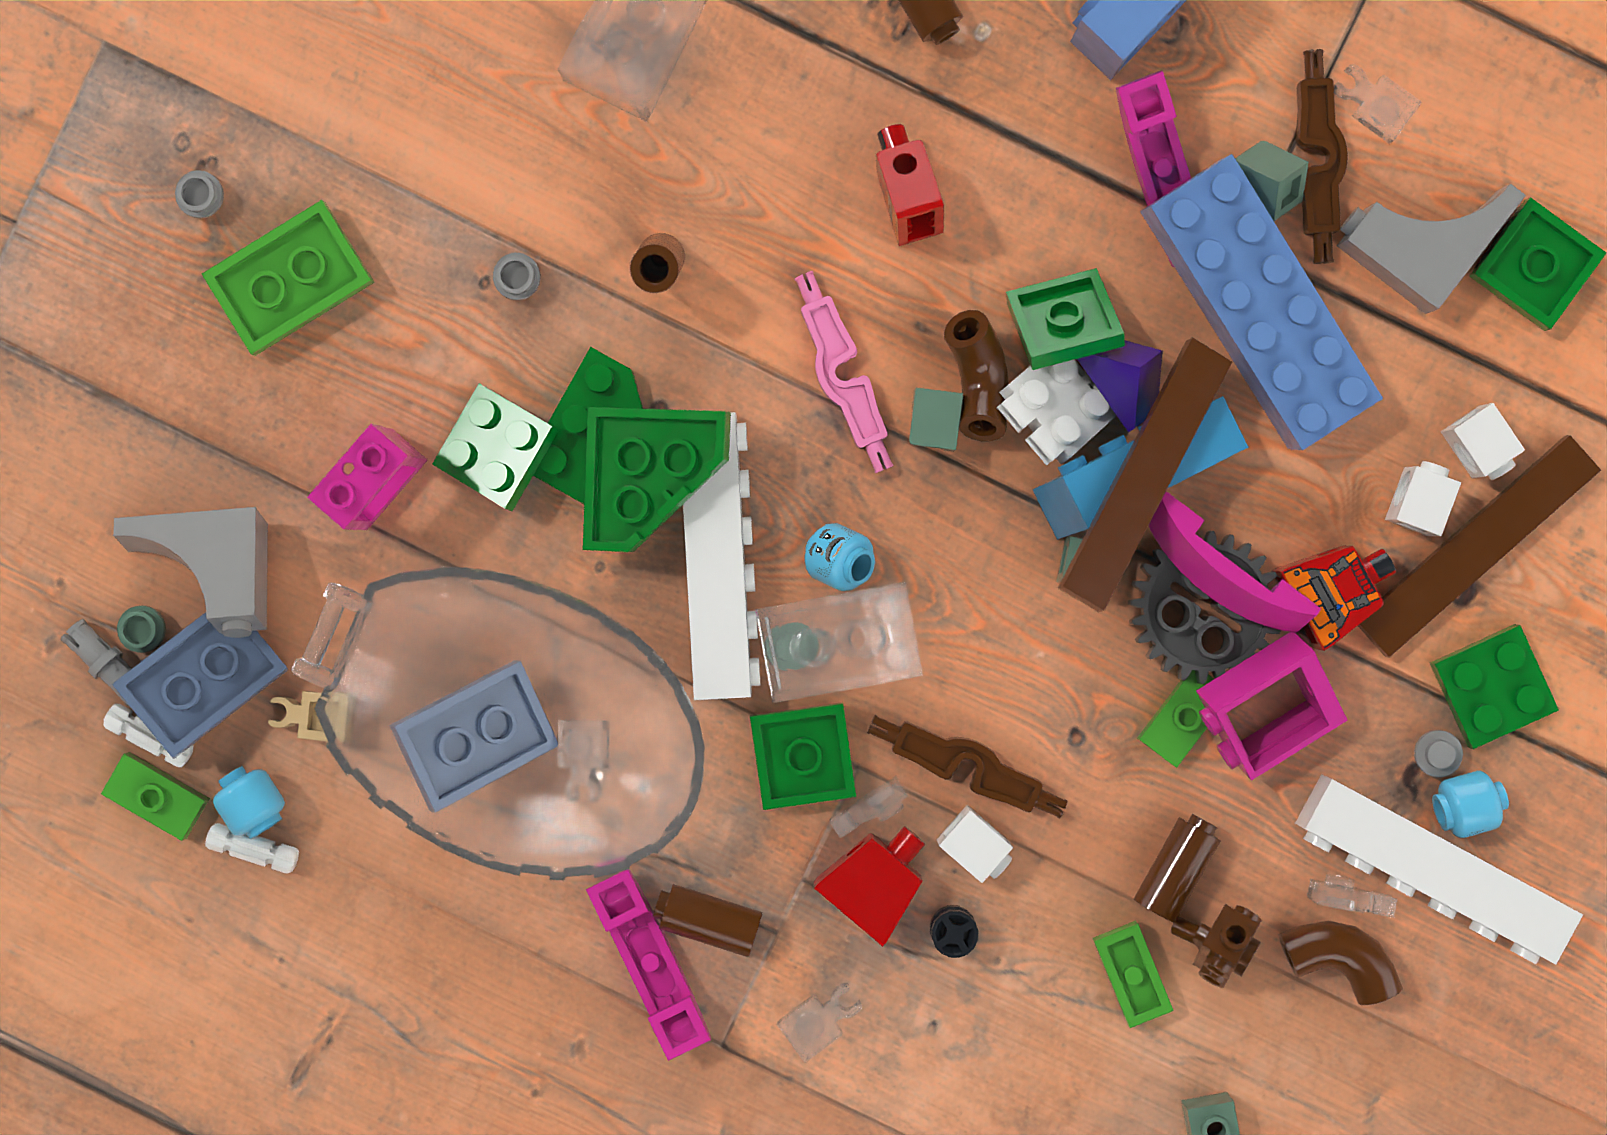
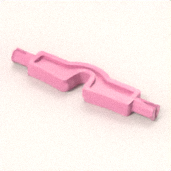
(836, 348)

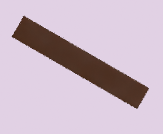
(1145, 475)
(1479, 545)

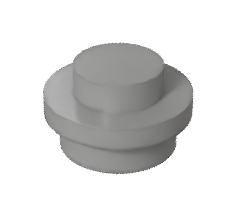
(199, 194)
(516, 276)
(1438, 753)

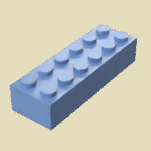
(1261, 304)

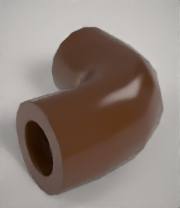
(981, 374)
(1347, 950)

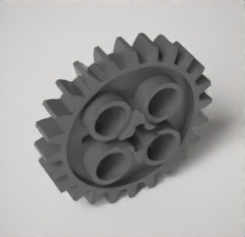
(1183, 643)

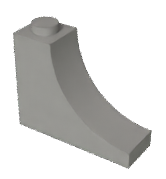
(1424, 257)
(223, 551)

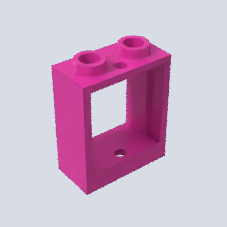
(381, 470)
(1288, 732)

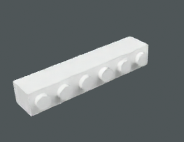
(721, 580)
(1438, 869)

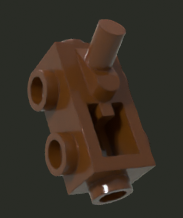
(1223, 947)

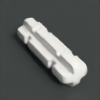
(121, 721)
(254, 850)

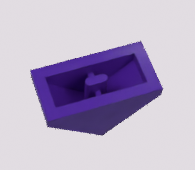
(1127, 380)

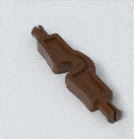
(1319, 131)
(990, 775)

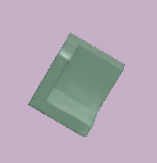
(1275, 176)
(935, 418)

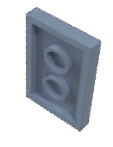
(197, 682)
(474, 735)

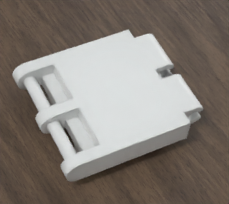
(1058, 407)

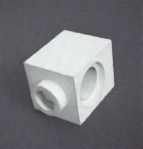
(1483, 442)
(1423, 499)
(976, 845)

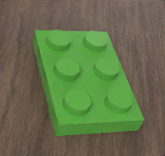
(288, 278)

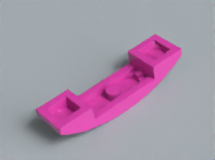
(1152, 136)
(1220, 578)
(650, 963)

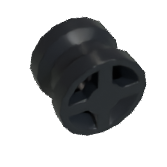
(958, 939)

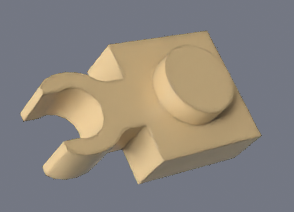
(301, 714)

